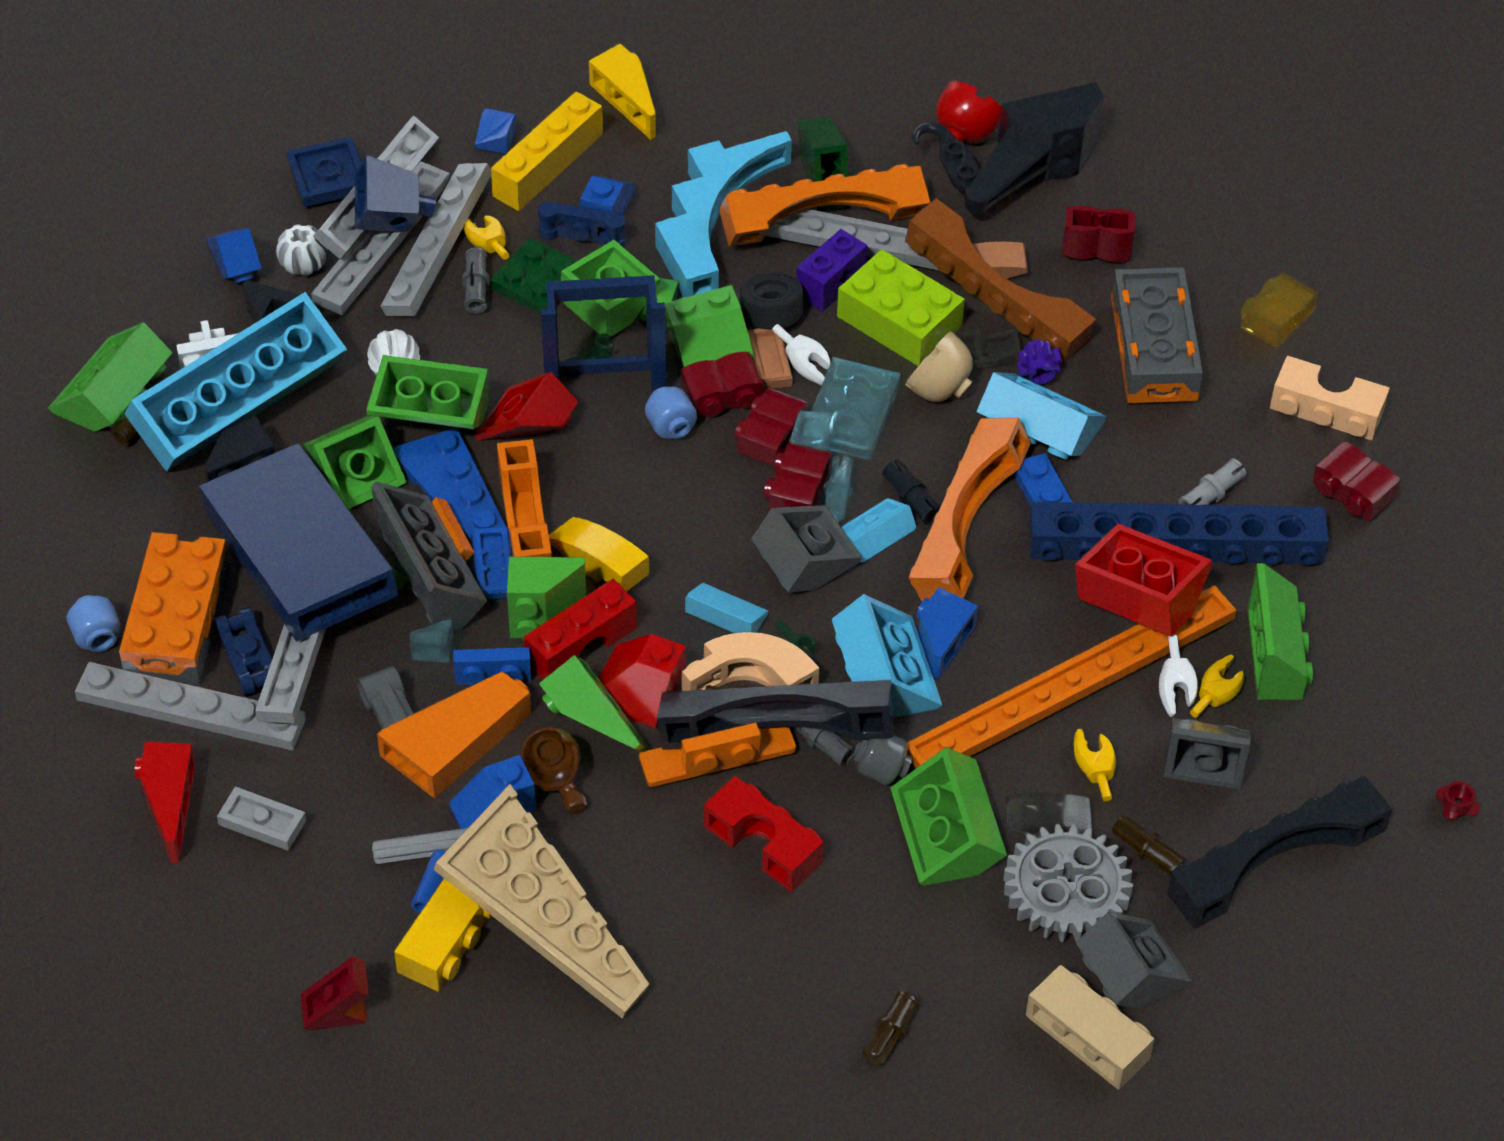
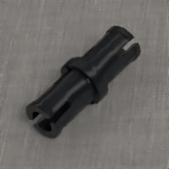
(911, 491)

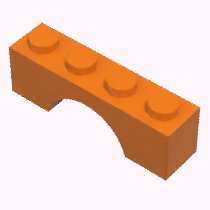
(522, 499)

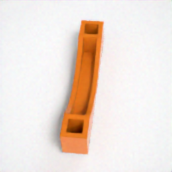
(992, 456)

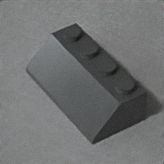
(427, 555)

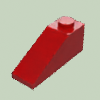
(167, 785)

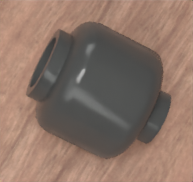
(882, 759)

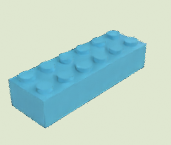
(235, 381)

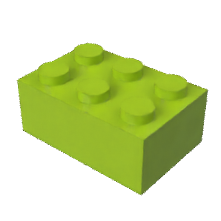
(899, 307)

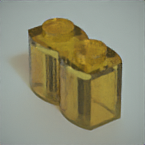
(1278, 309)

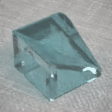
(432, 642)

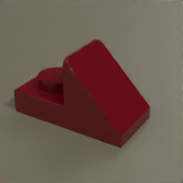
(337, 997)

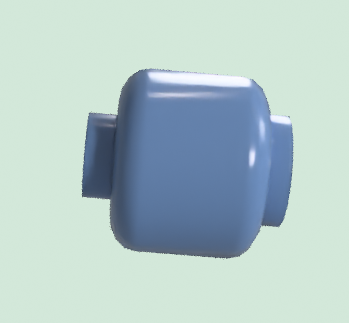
(670, 412)
(94, 623)

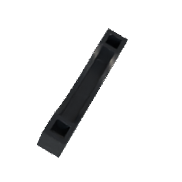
(845, 708)
(1342, 817)

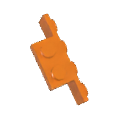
(715, 753)

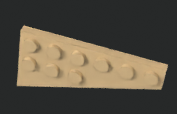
(533, 893)

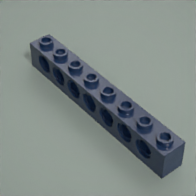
(1214, 531)

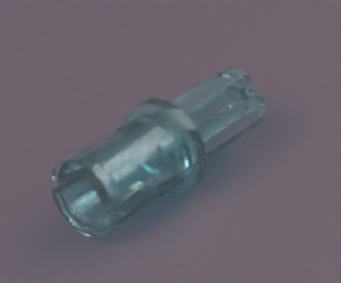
(838, 487)

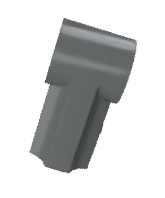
(385, 696)

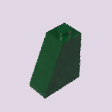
(822, 152)

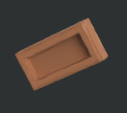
(770, 359)

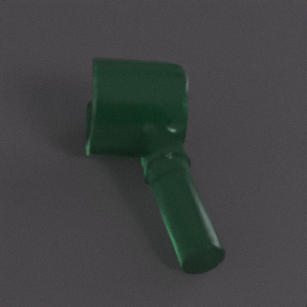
(599, 350)
(801, 640)

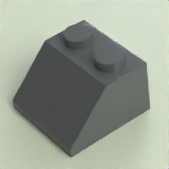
(804, 547)
(1207, 753)
(1131, 960)

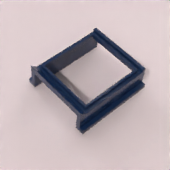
(607, 289)

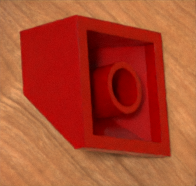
(529, 409)
(640, 673)

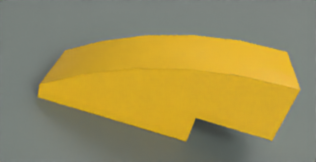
(604, 551)

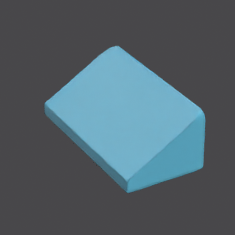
(880, 527)
(724, 609)

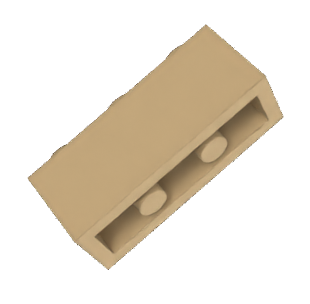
(1090, 1026)

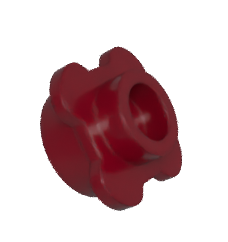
(1460, 792)

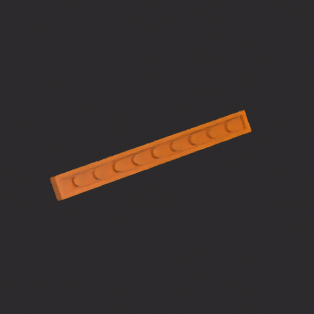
(1067, 683)

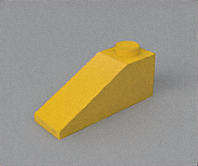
(622, 83)

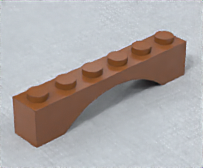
(943, 240)

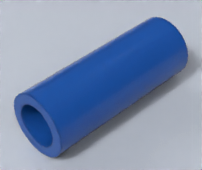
(428, 884)

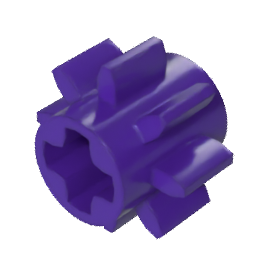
(1039, 361)

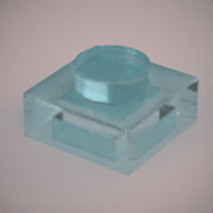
(813, 429)

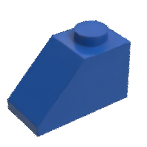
(607, 194)
(235, 254)
(944, 628)
(488, 786)

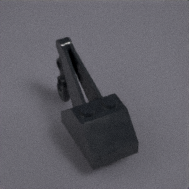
(1037, 137)

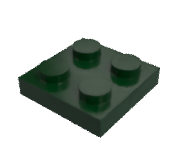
(526, 274)

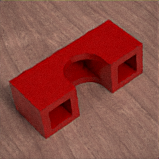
(603, 614)
(742, 812)

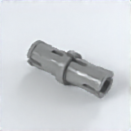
(1214, 486)

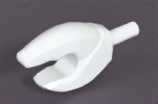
(801, 351)
(1177, 673)

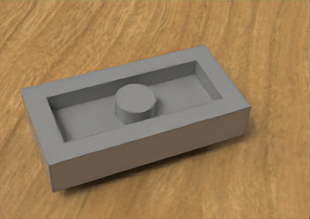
(261, 818)

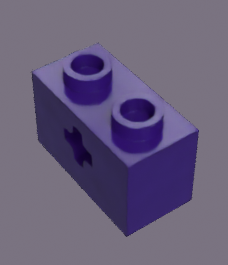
(830, 268)

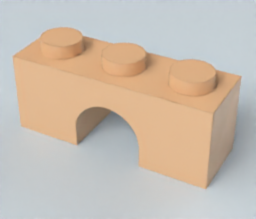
(1351, 411)

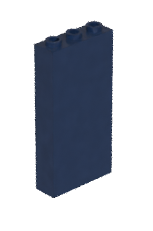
(298, 541)

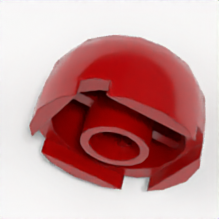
(966, 114)

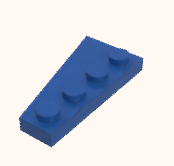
(447, 471)

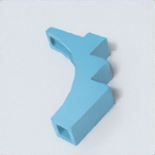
(696, 204)

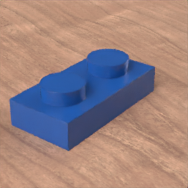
(1040, 481)
(479, 664)

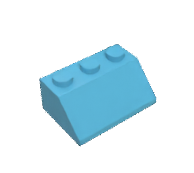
(1043, 413)
(886, 646)

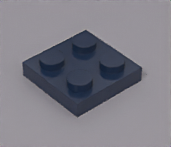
(324, 170)

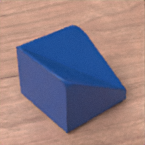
(496, 131)

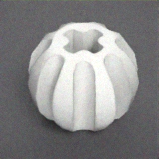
(301, 251)
(391, 343)

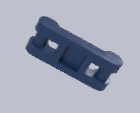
(580, 223)
(246, 651)

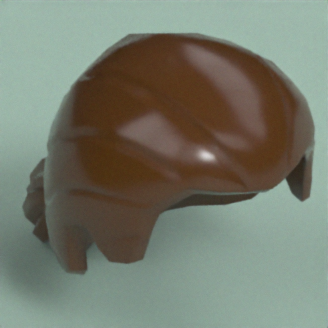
(553, 763)

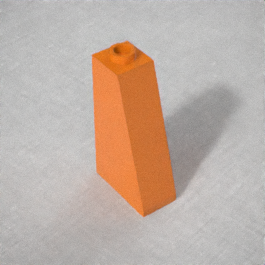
(455, 733)

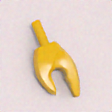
(490, 238)
(1216, 689)
(1096, 765)

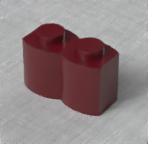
(1098, 233)
(722, 383)
(768, 425)
(798, 477)
(1356, 481)

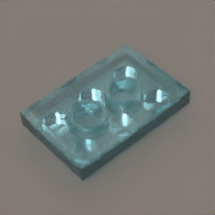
(860, 403)

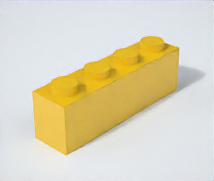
(547, 151)
(440, 937)

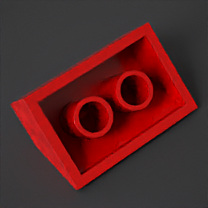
(1142, 579)

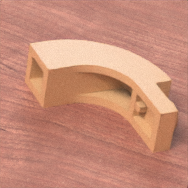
(750, 658)

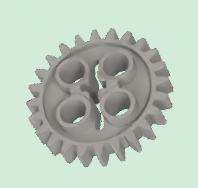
(1066, 881)

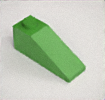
(582, 697)

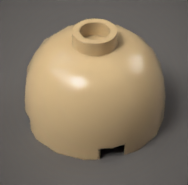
(943, 371)

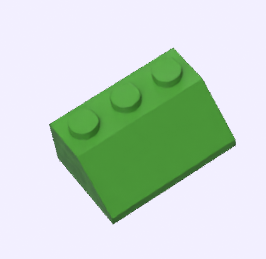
(112, 378)
(430, 392)
(1277, 637)
(948, 819)

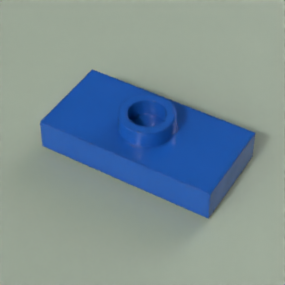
(491, 560)

